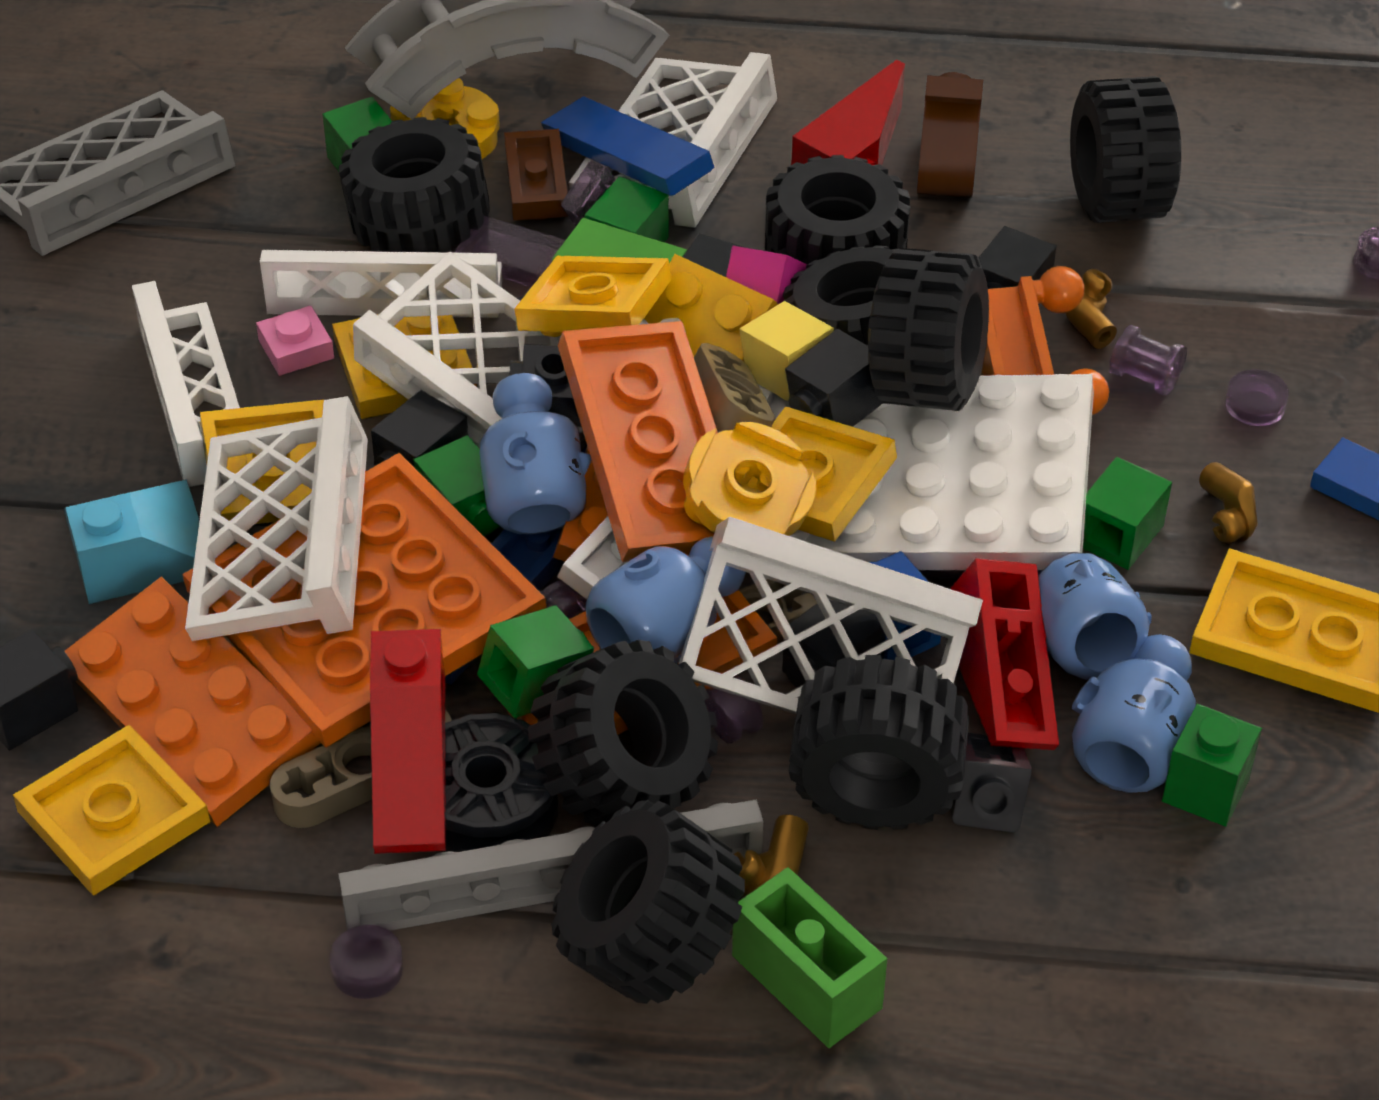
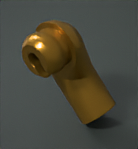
(1088, 314)
(1239, 514)
(783, 852)

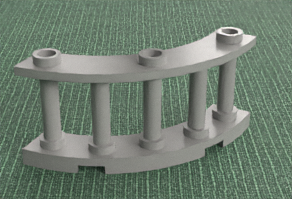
(430, 43)

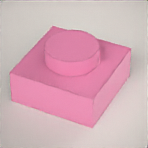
(295, 340)

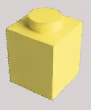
(777, 341)

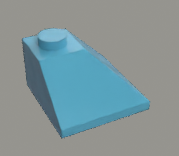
(134, 539)

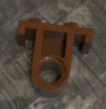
(950, 135)

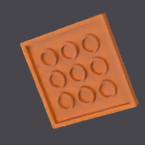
(415, 572)

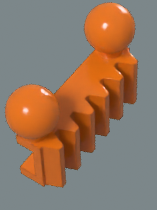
(1016, 330)

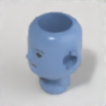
(531, 460)
(655, 597)
(1090, 615)
(1134, 716)

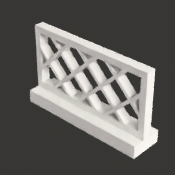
(727, 130)
(409, 367)
(322, 565)
(827, 577)

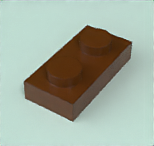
(535, 174)

